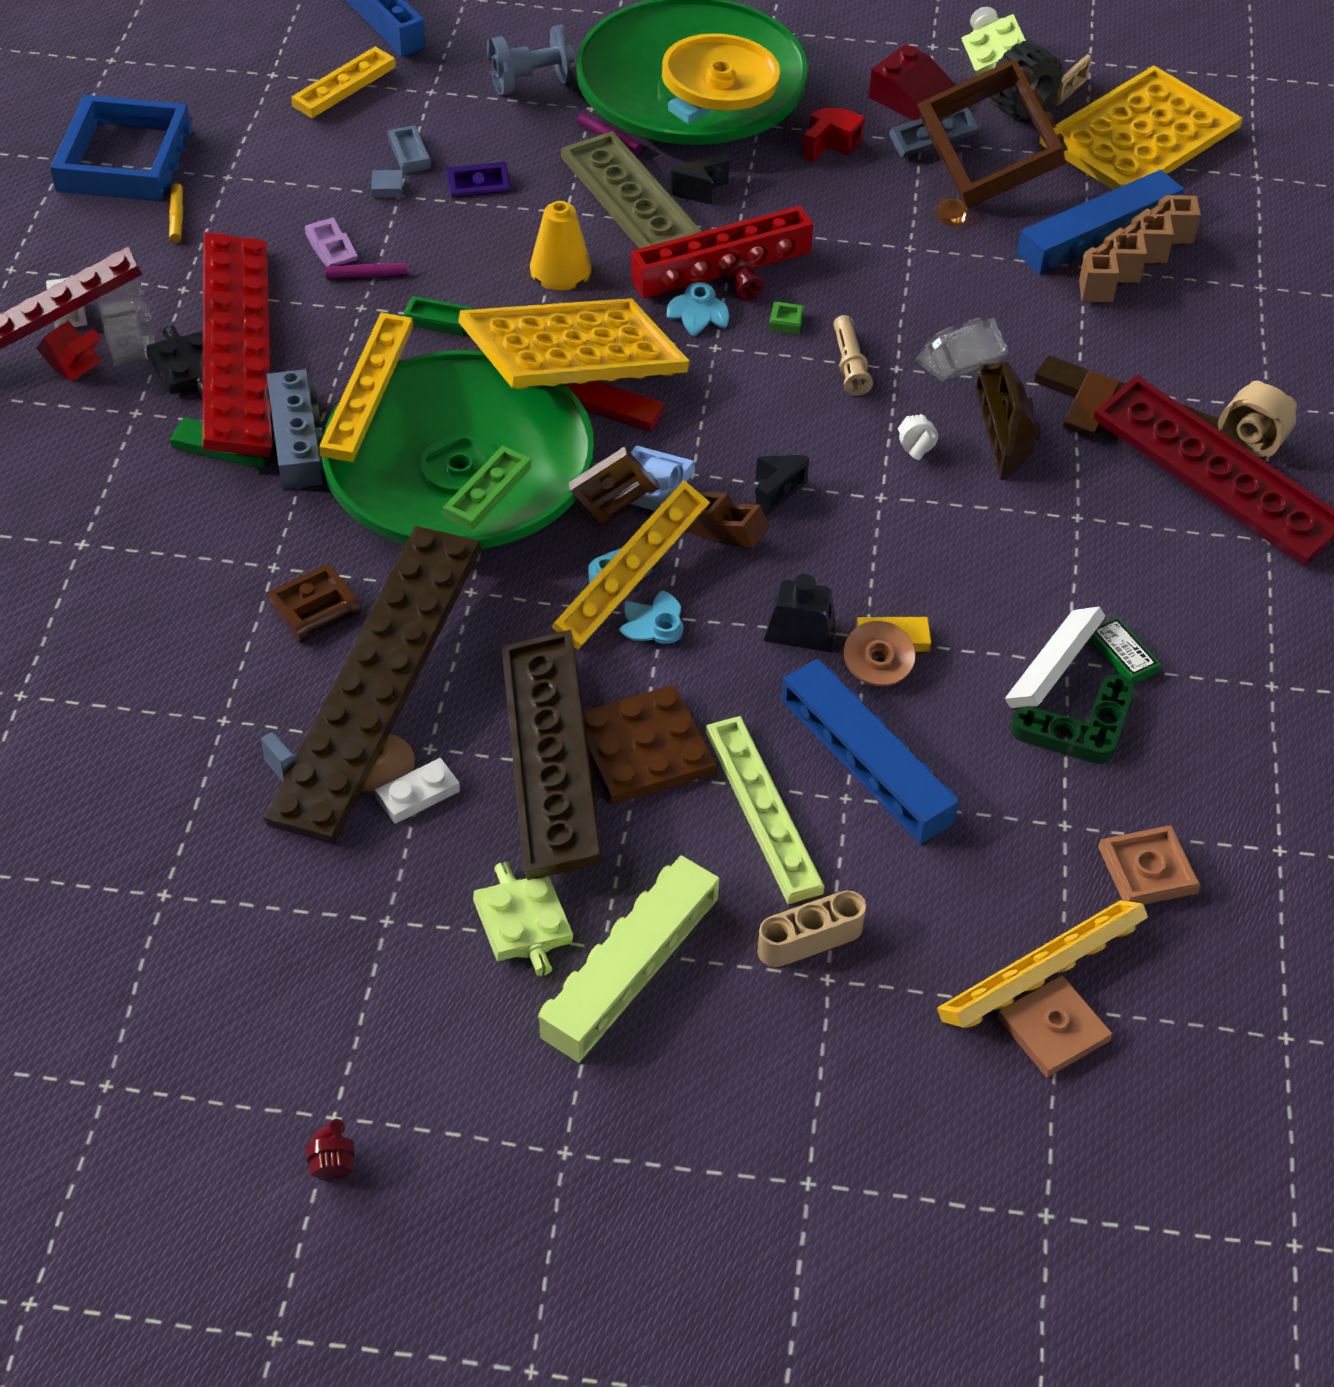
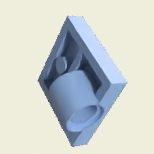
(667, 470)

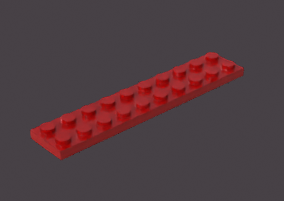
(235, 346)

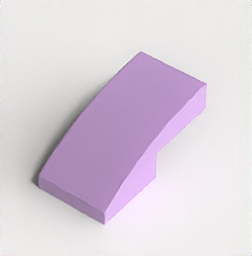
(330, 243)

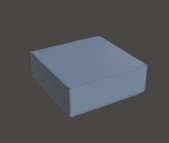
(386, 183)
(276, 755)

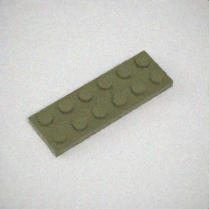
(627, 190)

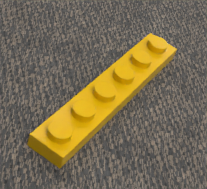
(366, 387)
(631, 563)
(1031, 970)

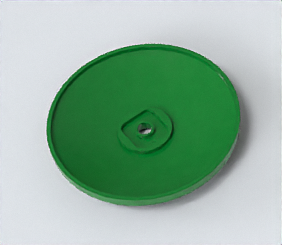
(624, 59)
(460, 412)

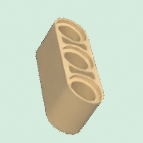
(800, 942)

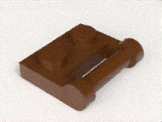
(608, 480)
(308, 594)

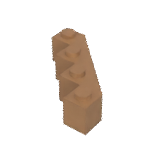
(1143, 241)

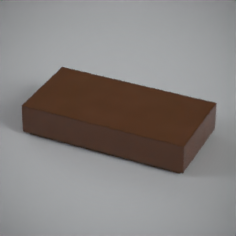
(1092, 394)

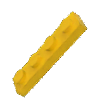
(343, 82)

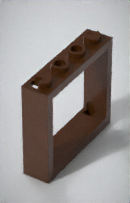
(972, 92)

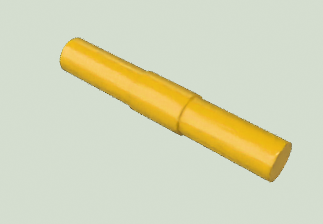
(176, 213)

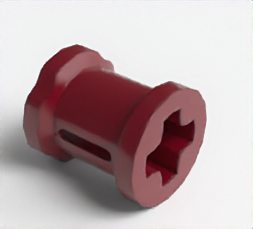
(747, 283)

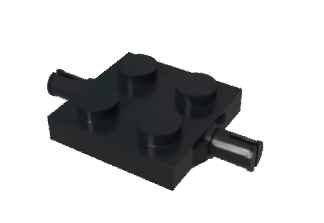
(178, 360)

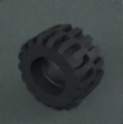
(1045, 76)

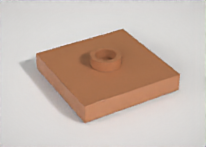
(1149, 866)
(1054, 1026)

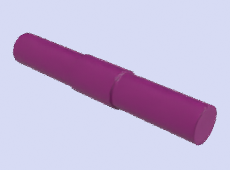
(600, 128)
(366, 270)

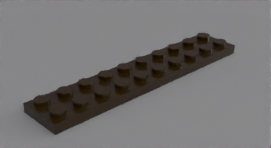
(373, 685)

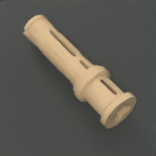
(853, 363)

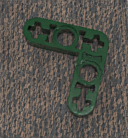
(1084, 734)

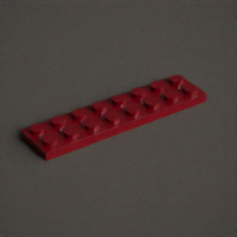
(1219, 469)

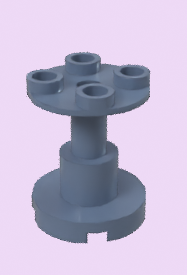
(520, 61)

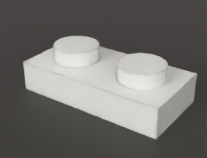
(417, 790)

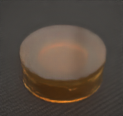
(951, 211)

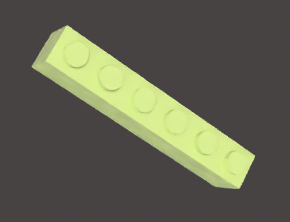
(628, 958)

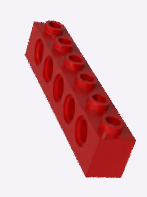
(711, 252)

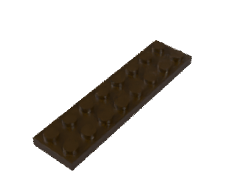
(550, 756)

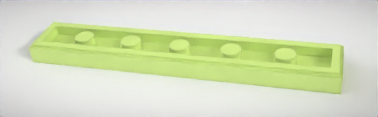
(765, 810)

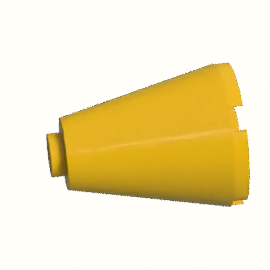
(560, 249)

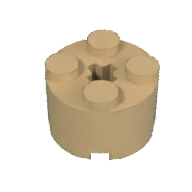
(1259, 418)

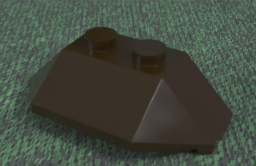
(1006, 416)

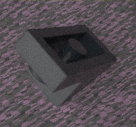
(698, 178)
(779, 479)

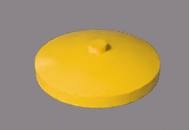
(720, 72)

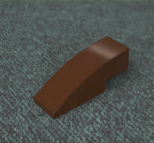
(730, 522)

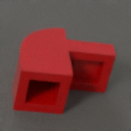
(832, 129)
(69, 351)

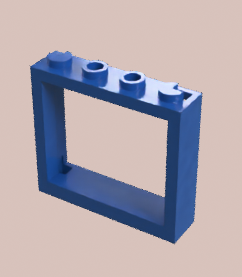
(119, 182)

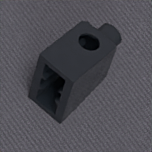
(802, 615)

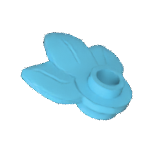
(698, 311)
(654, 622)

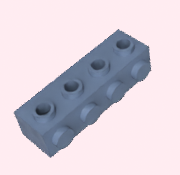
(294, 428)

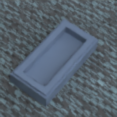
(409, 149)

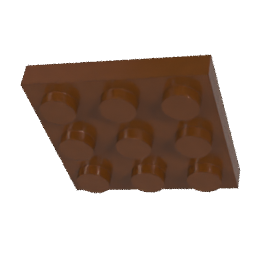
(646, 745)

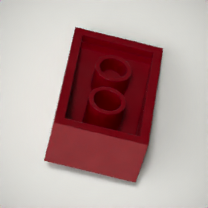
(906, 80)

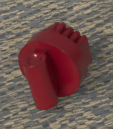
(330, 1153)

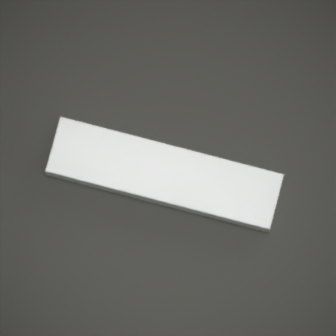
(1055, 657)

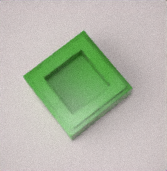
(786, 318)

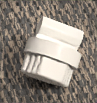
(917, 435)

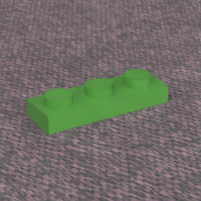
(487, 488)

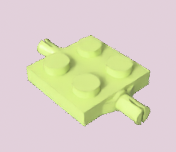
(522, 918)

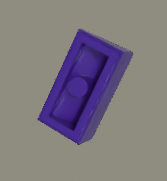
(478, 179)

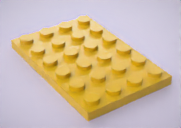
(1143, 128)
(572, 342)

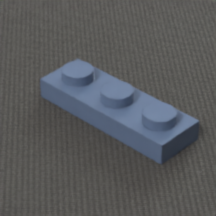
(914, 138)

